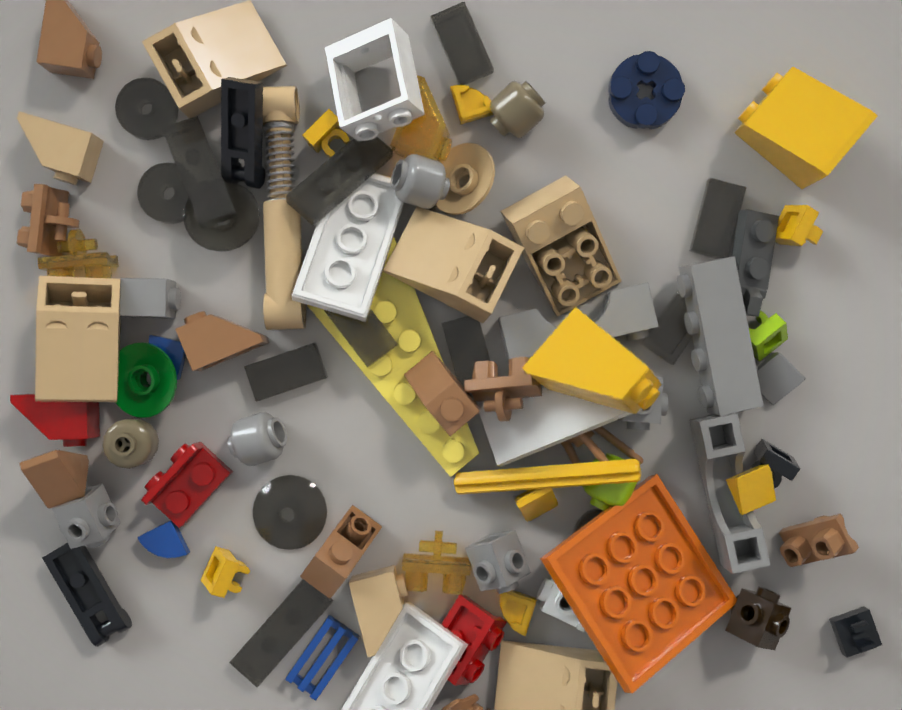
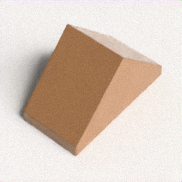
(57, 476)

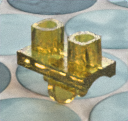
(95, 264)
(419, 565)

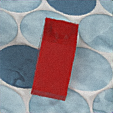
(61, 420)

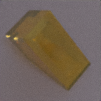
(425, 134)

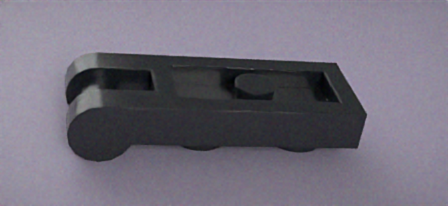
(242, 131)
(87, 592)

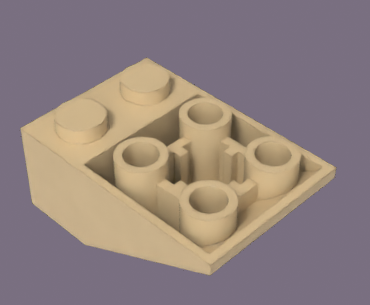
(210, 47)
(562, 244)
(454, 262)
(77, 339)
(553, 678)

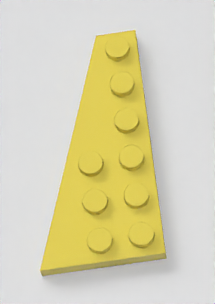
(405, 320)

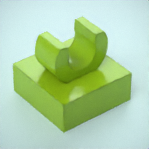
(768, 335)

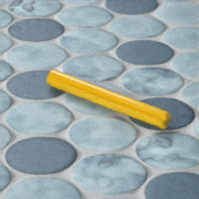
(548, 476)

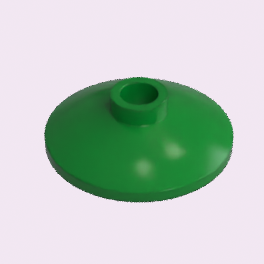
(134, 392)

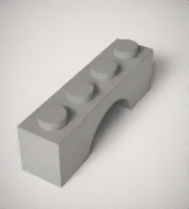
(624, 312)
(720, 456)

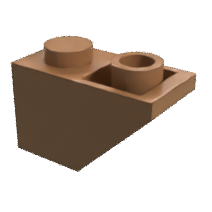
(341, 552)

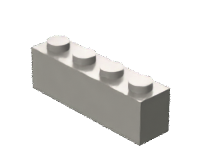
(720, 336)

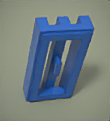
(305, 684)

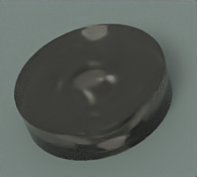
(134, 97)
(151, 193)

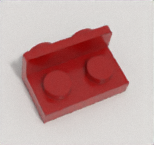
(186, 483)
(479, 631)

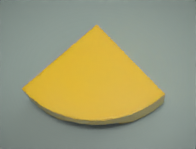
(470, 103)
(517, 610)

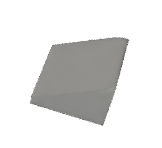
(777, 377)

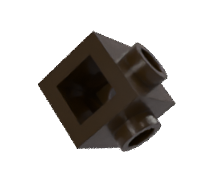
(759, 618)

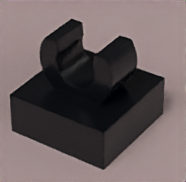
(778, 460)
(855, 631)

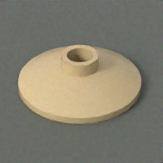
(470, 177)

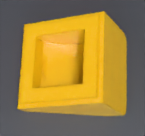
(752, 488)
(536, 502)

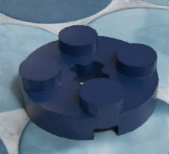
(651, 70)

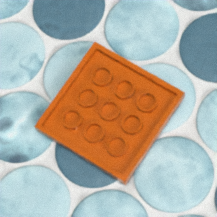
(640, 583)

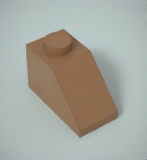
(67, 42)
(214, 340)
(442, 393)

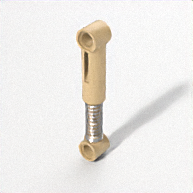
(280, 220)

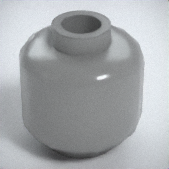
(420, 181)
(257, 439)

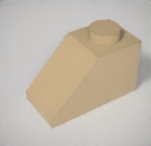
(62, 148)
(377, 603)

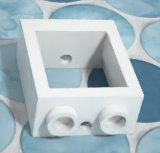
(360, 52)

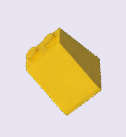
(803, 126)
(592, 366)

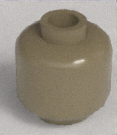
(517, 109)
(142, 443)

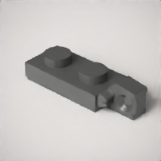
(754, 256)

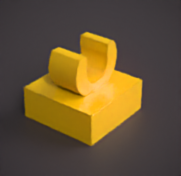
(323, 132)
(797, 226)
(221, 571)

